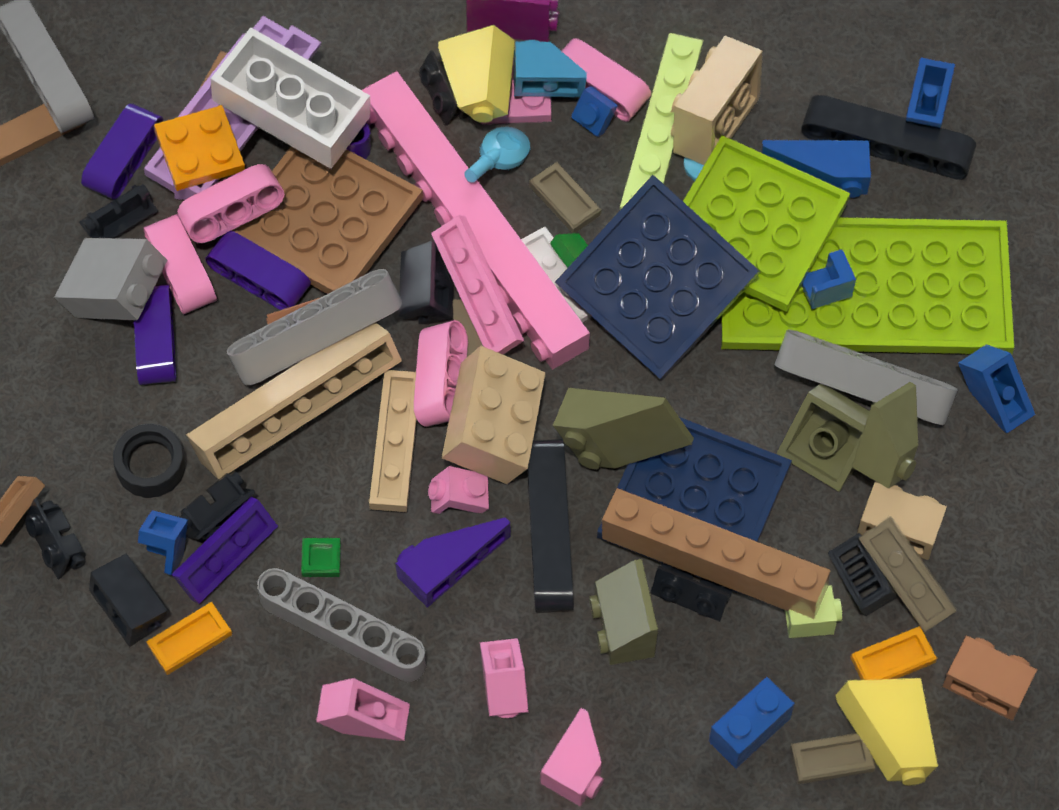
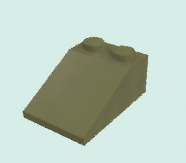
(618, 427)

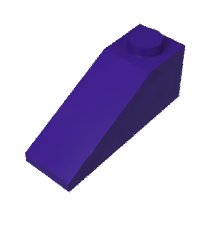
(446, 558)

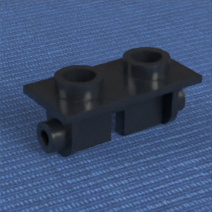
(436, 80)
(120, 214)
(227, 498)
(46, 524)
(680, 588)

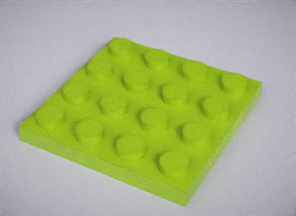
(767, 215)

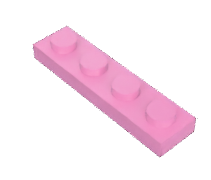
(477, 285)

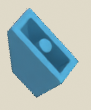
(545, 71)

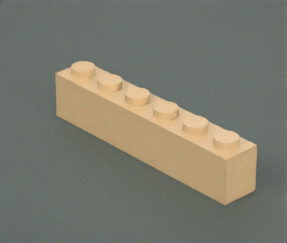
(292, 399)

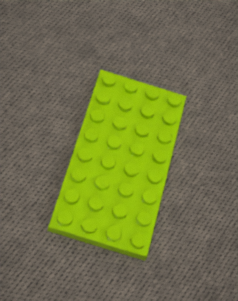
(914, 291)

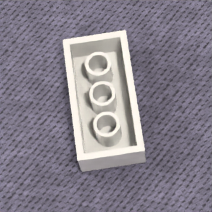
(290, 97)

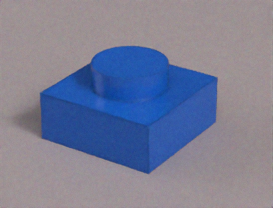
(594, 111)

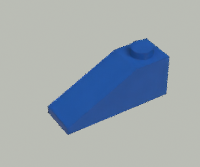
(835, 162)

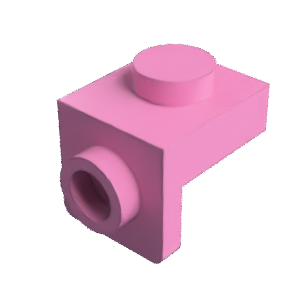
(459, 490)

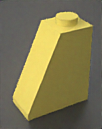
(480, 71)
(893, 726)

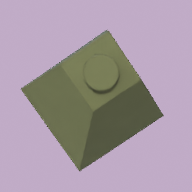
(890, 438)

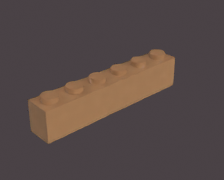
(715, 553)

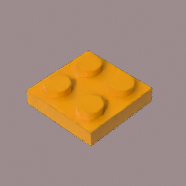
(199, 147)

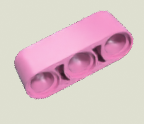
(610, 79)
(230, 203)
(183, 269)
(438, 365)

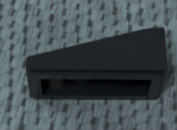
(873, 600)

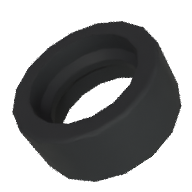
(152, 486)

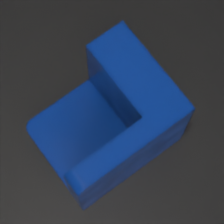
(830, 283)
(164, 536)

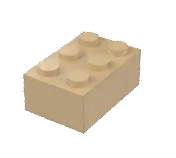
(716, 99)
(493, 415)

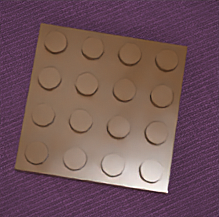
(333, 218)

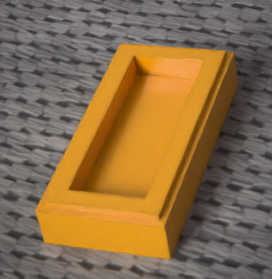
(189, 638)
(894, 656)

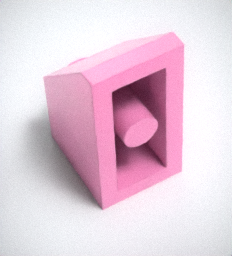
(504, 678)
(362, 710)
(575, 763)

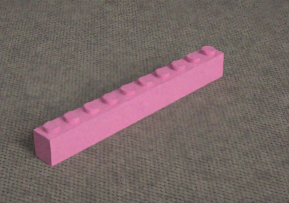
(440, 172)

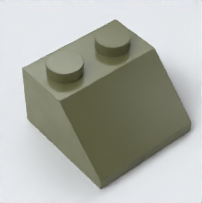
(825, 436)
(625, 614)

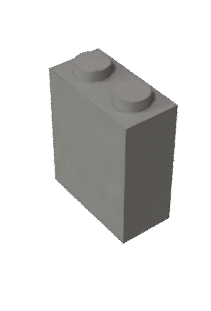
(111, 278)

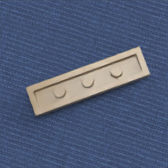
(394, 443)

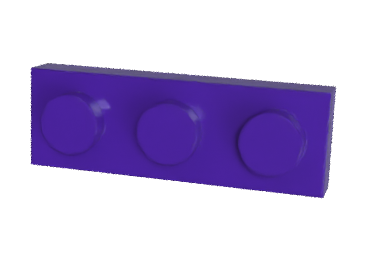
(224, 550)

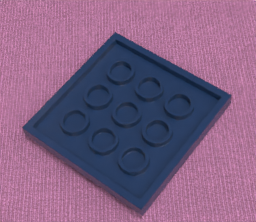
(657, 277)
(711, 481)

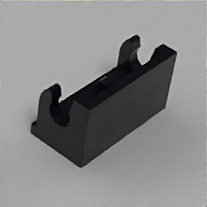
(425, 285)
(127, 599)

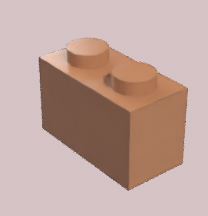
(989, 677)

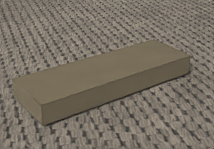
(907, 573)

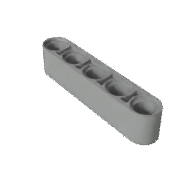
(44, 65)
(314, 327)
(861, 374)
(332, 610)

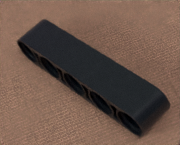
(890, 136)
(549, 527)

